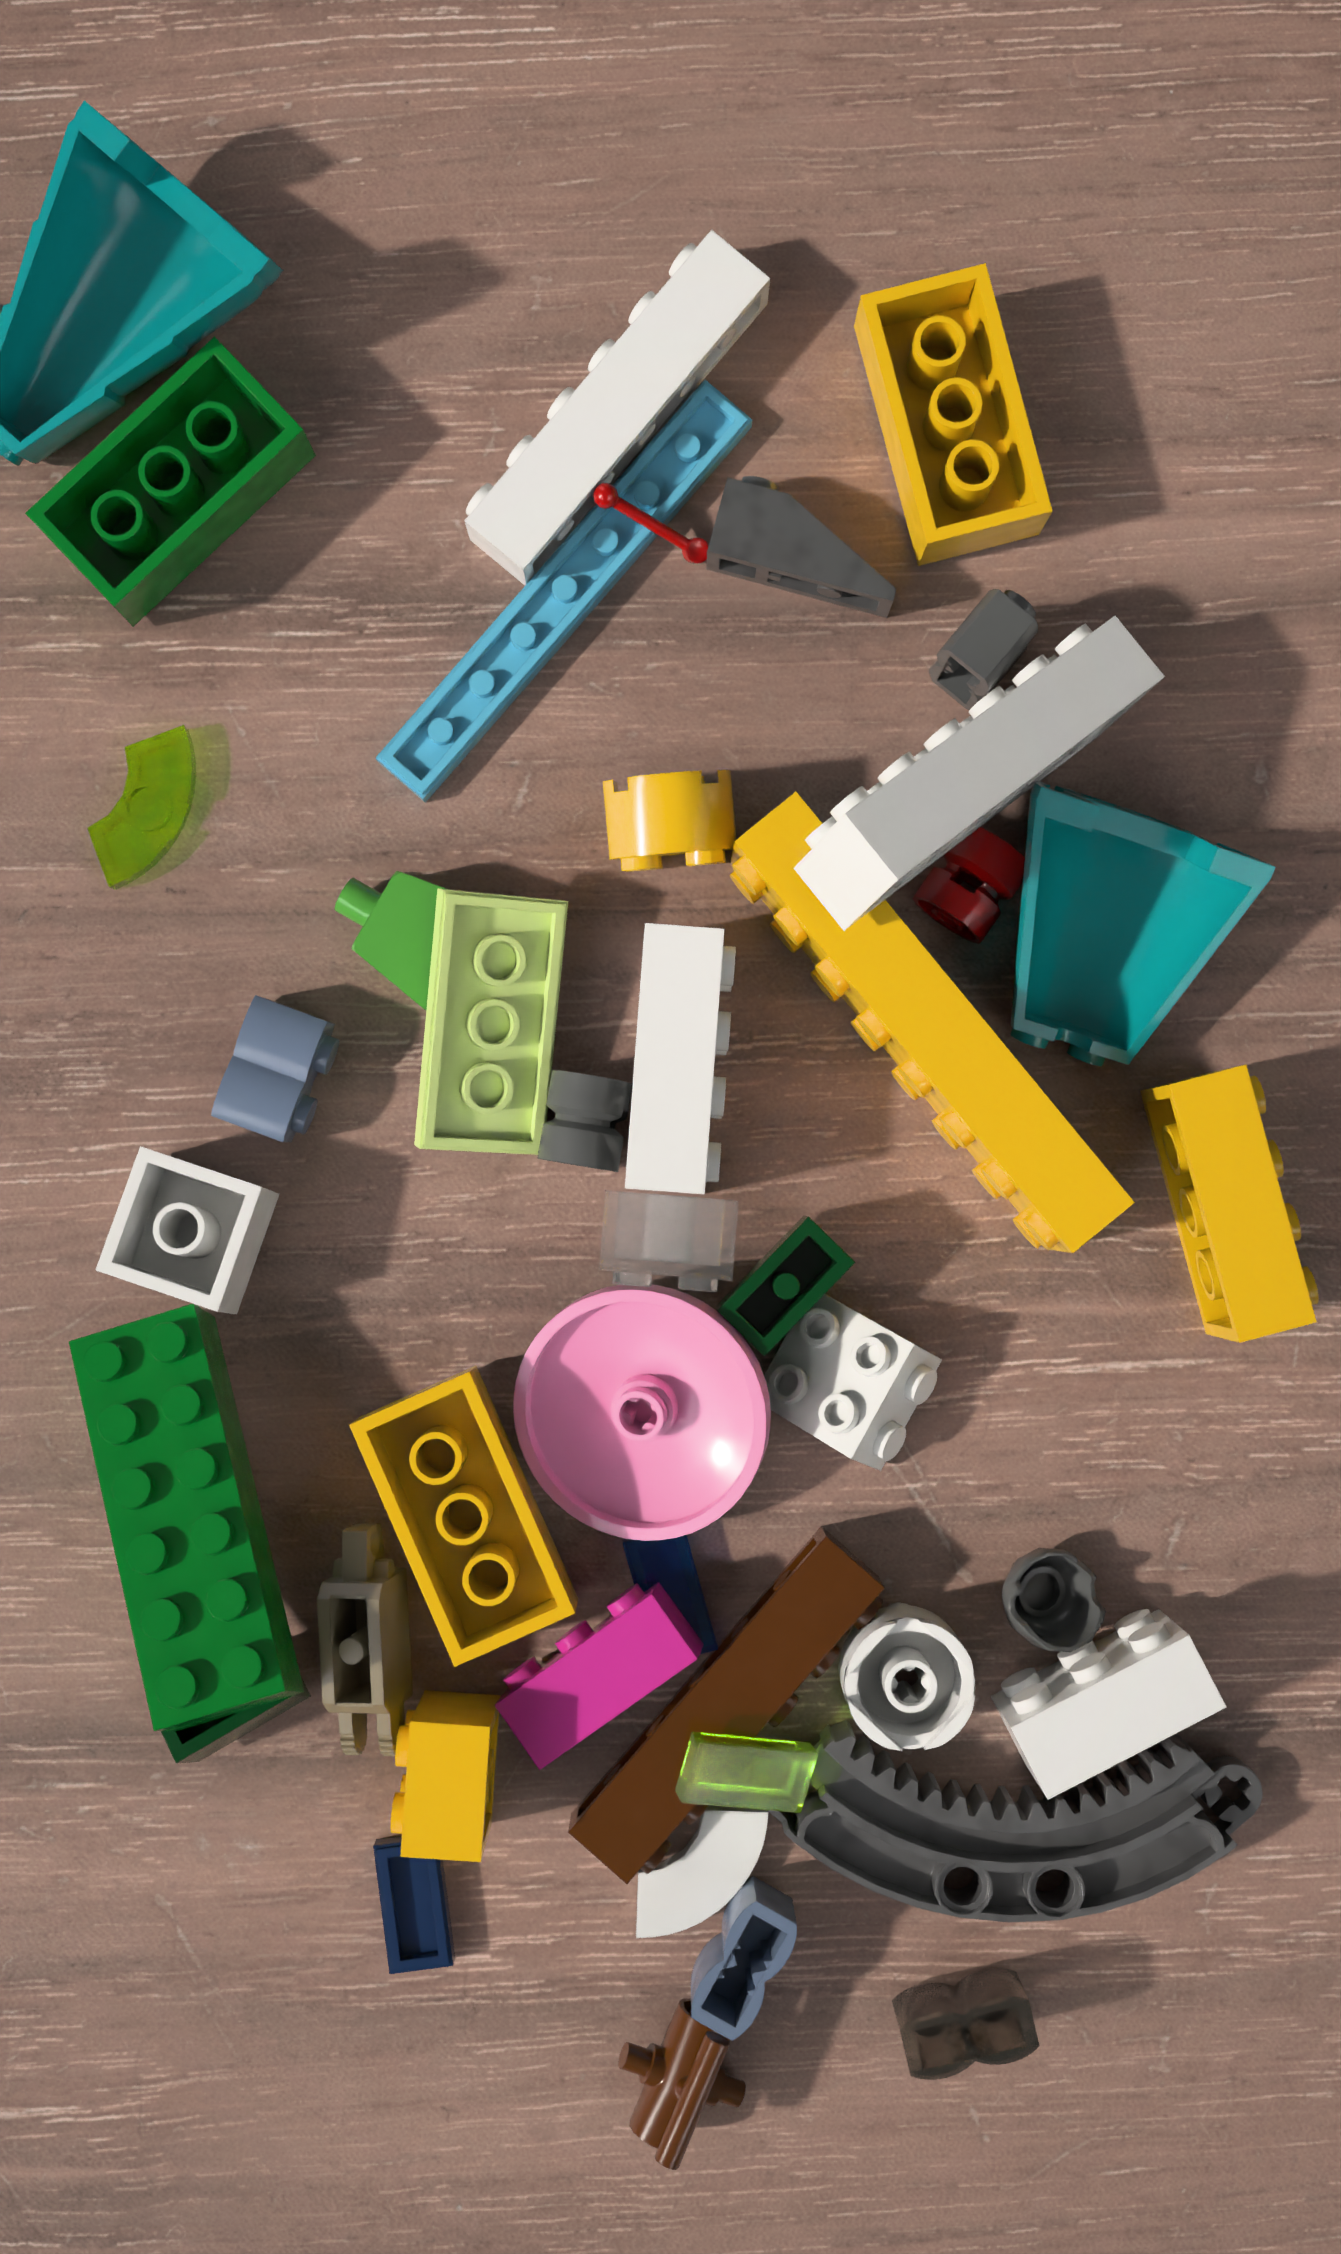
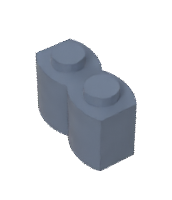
(275, 1070)
(750, 1950)

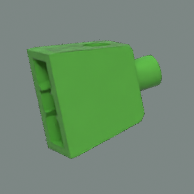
(394, 929)

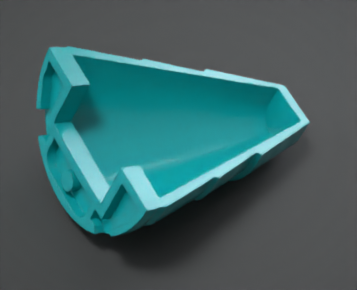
(112, 288)

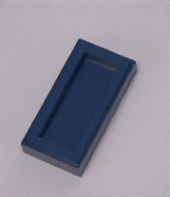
(413, 1909)

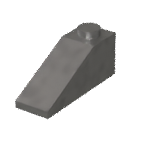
(782, 545)

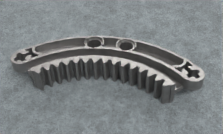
(1110, 1840)

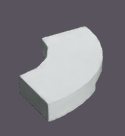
(703, 1874)

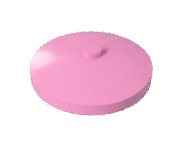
(642, 1412)

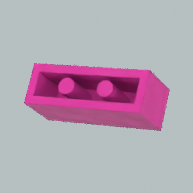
(597, 1672)

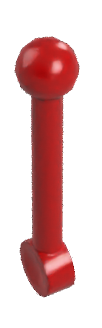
(693, 549)

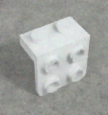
(850, 1381)

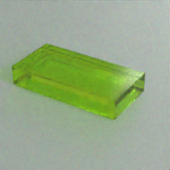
(746, 1772)

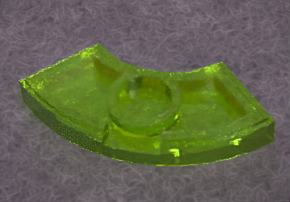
(150, 810)

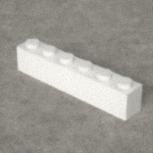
(618, 406)

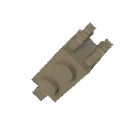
(365, 1640)

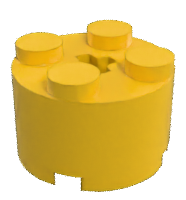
(669, 817)

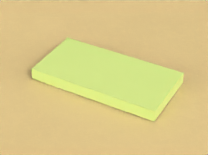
(490, 1022)

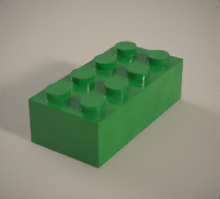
(173, 481)

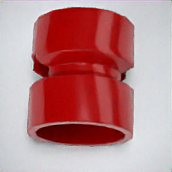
(984, 864)

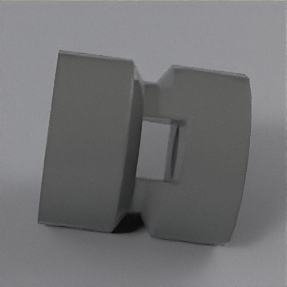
(585, 1120)

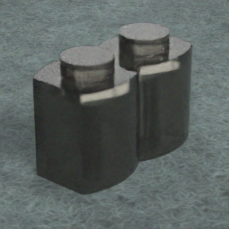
(976, 2020)

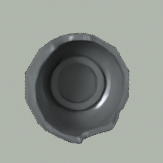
(1052, 1600)

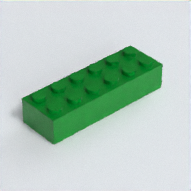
(185, 1519)

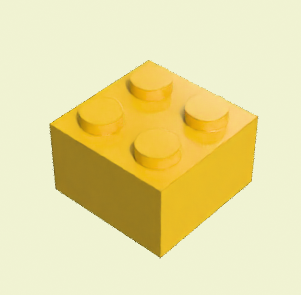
(448, 1777)

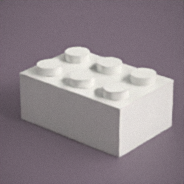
(1106, 1700)

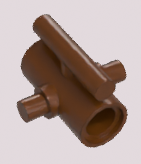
(679, 2083)

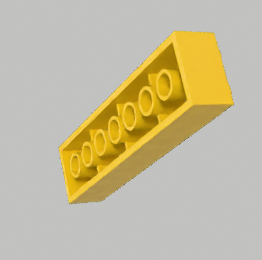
(937, 1042)

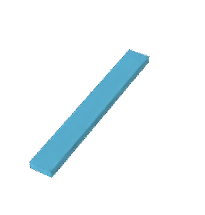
(563, 593)

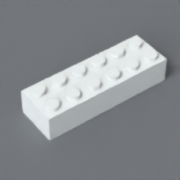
(973, 769)

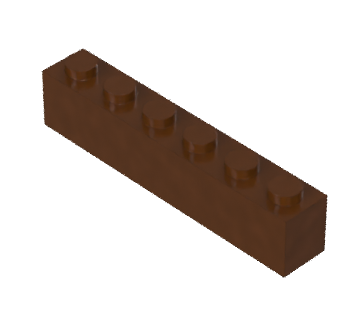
(732, 1692)

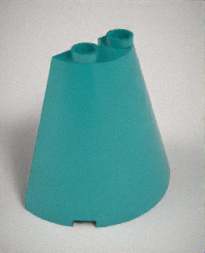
(1116, 921)

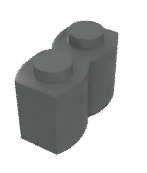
(985, 647)

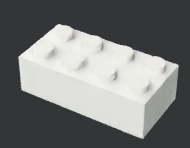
(676, 1059)

